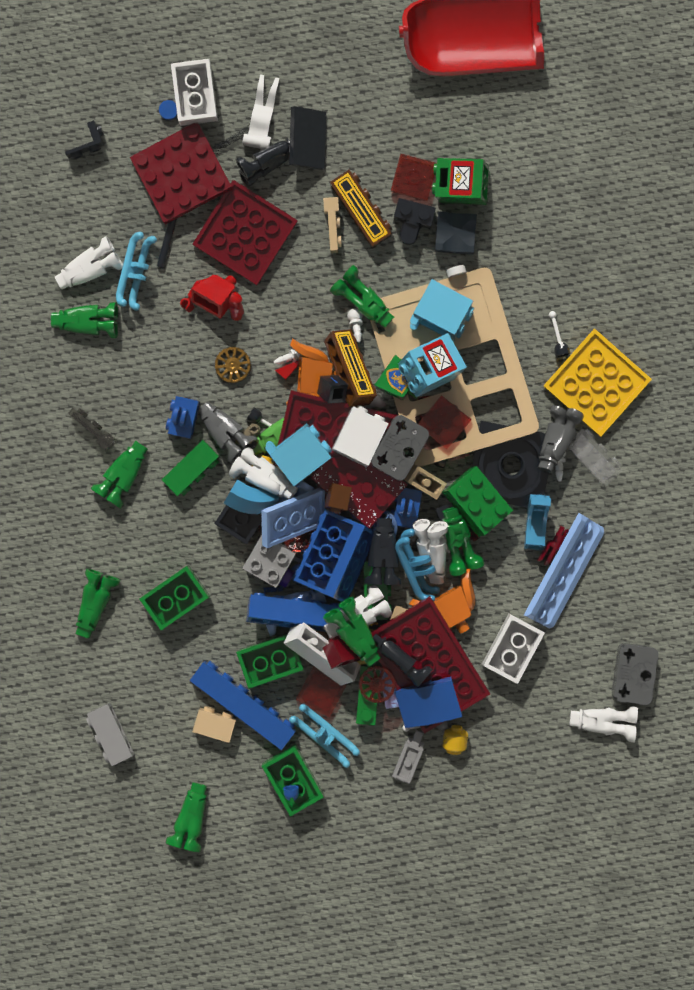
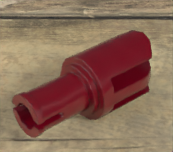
(555, 544)

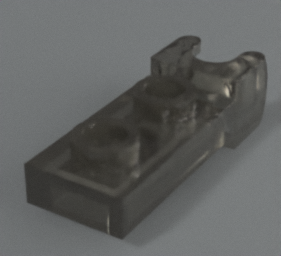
(104, 438)

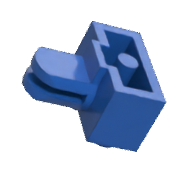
(183, 417)
(407, 507)

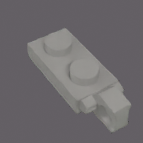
(409, 758)

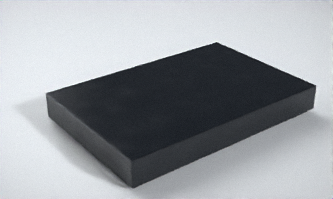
(307, 138)

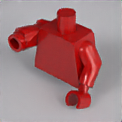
(215, 296)

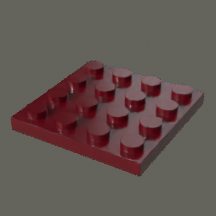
(181, 172)
(245, 232)

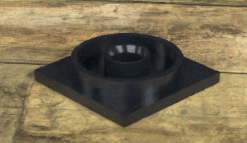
(529, 480)

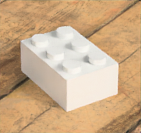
(194, 92)
(513, 648)

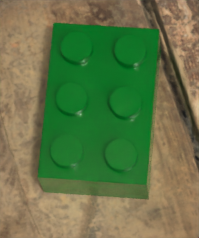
(477, 501)
(174, 597)
(268, 661)
(291, 769)

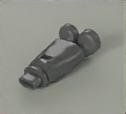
(226, 431)
(558, 436)

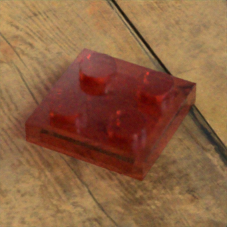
(413, 177)
(444, 422)
(320, 692)

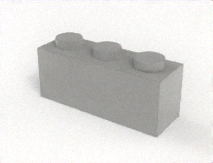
(110, 734)

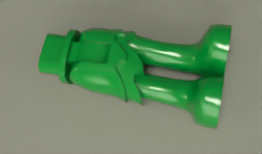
(371, 306)
(458, 535)

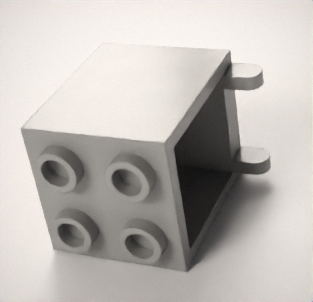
(270, 563)

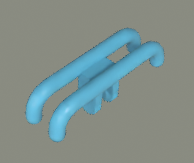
(133, 270)
(325, 735)

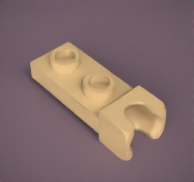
(331, 208)

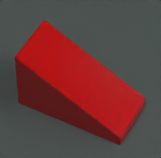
(287, 370)

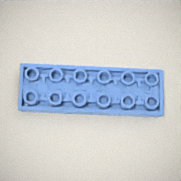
(565, 571)

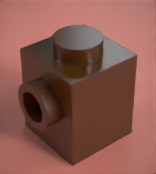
(338, 498)

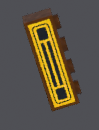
(361, 209)
(350, 367)

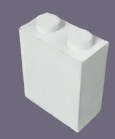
(360, 436)

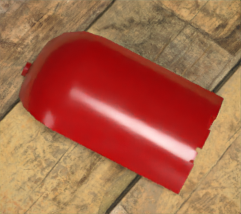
(472, 36)

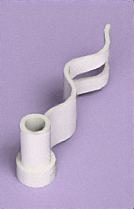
(261, 118)

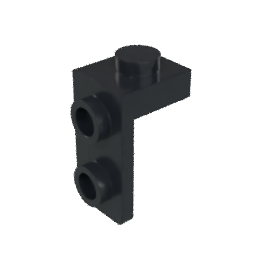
(94, 146)

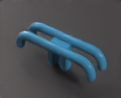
(412, 569)

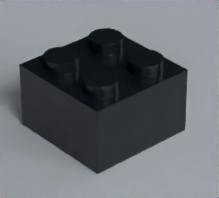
(239, 524)

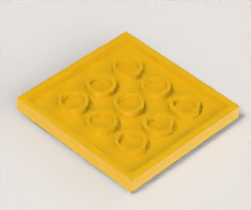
(597, 382)

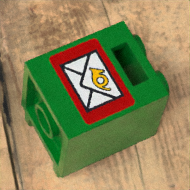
(465, 182)

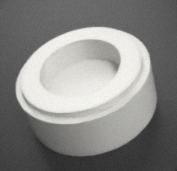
(457, 270)

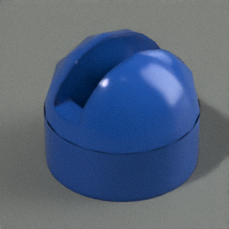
(291, 791)

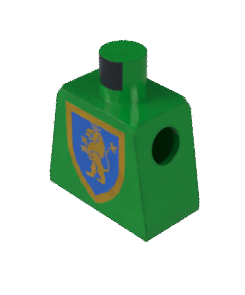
(393, 382)

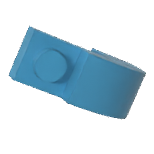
(249, 499)
(536, 521)

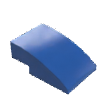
(428, 703)

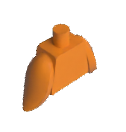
(312, 365)
(456, 603)

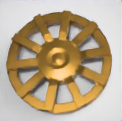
(232, 364)

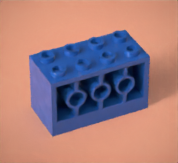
(334, 556)

